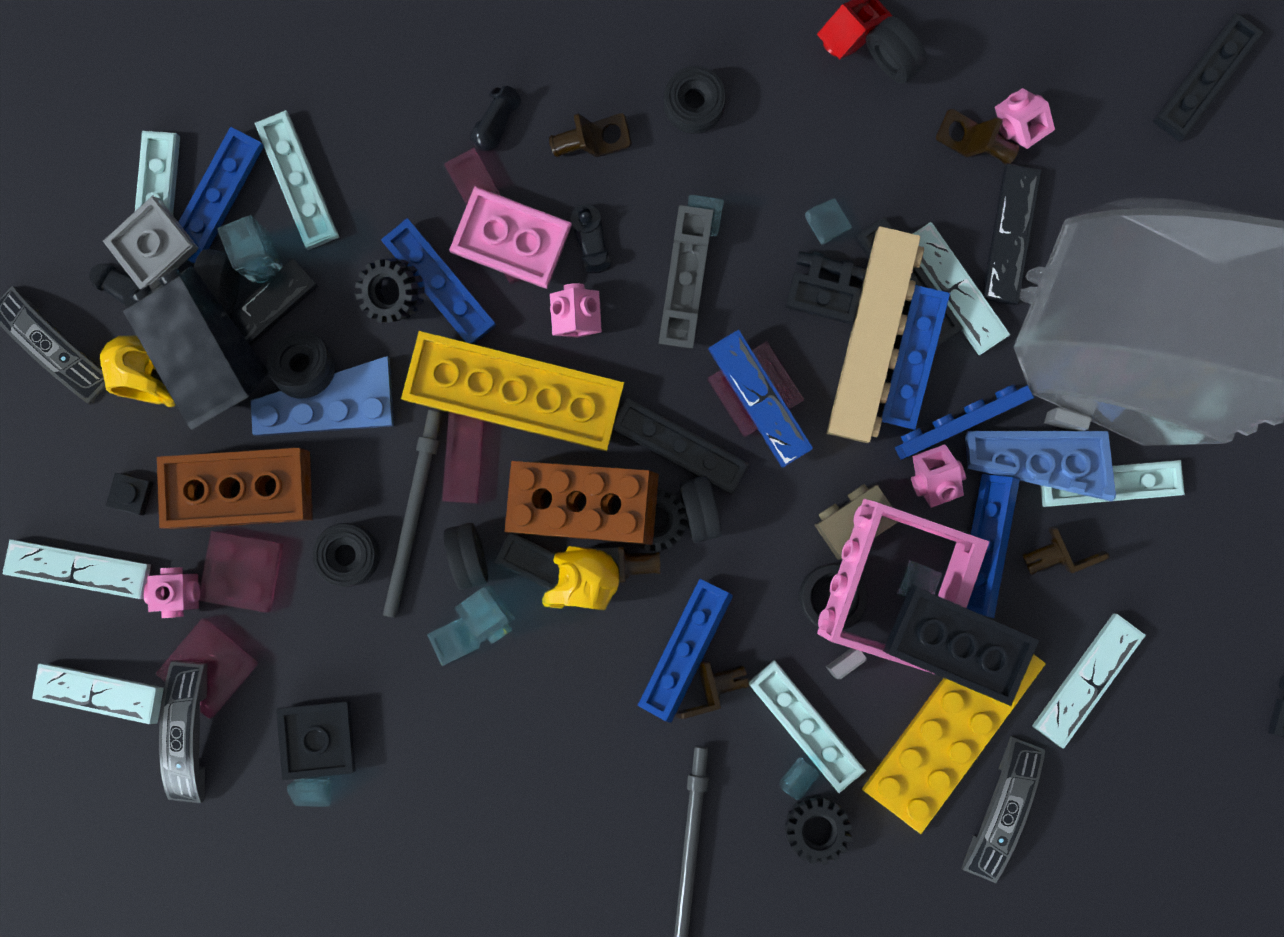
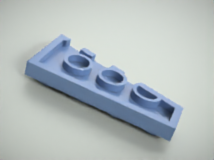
(352, 400)
(1054, 459)

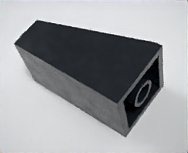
(194, 346)

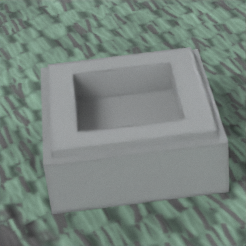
(1068, 419)
(846, 663)

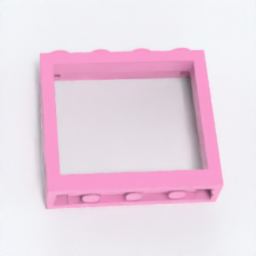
(955, 587)

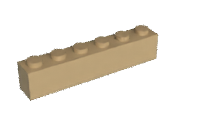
(874, 334)

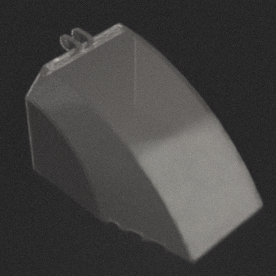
(1160, 321)

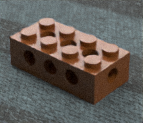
(182, 475)
(567, 483)

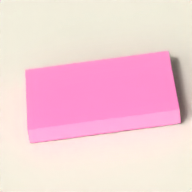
(510, 237)

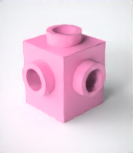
(1025, 118)
(575, 311)
(938, 476)
(172, 592)

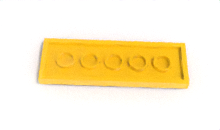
(512, 391)
(939, 749)

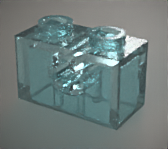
(250, 249)
(486, 615)

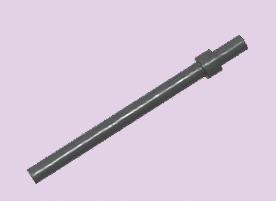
(427, 447)
(697, 784)

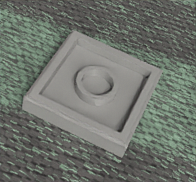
(150, 243)

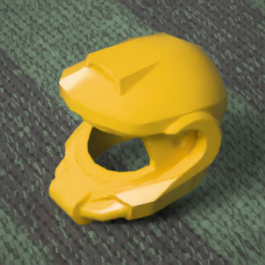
(129, 372)
(585, 579)

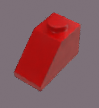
(850, 25)

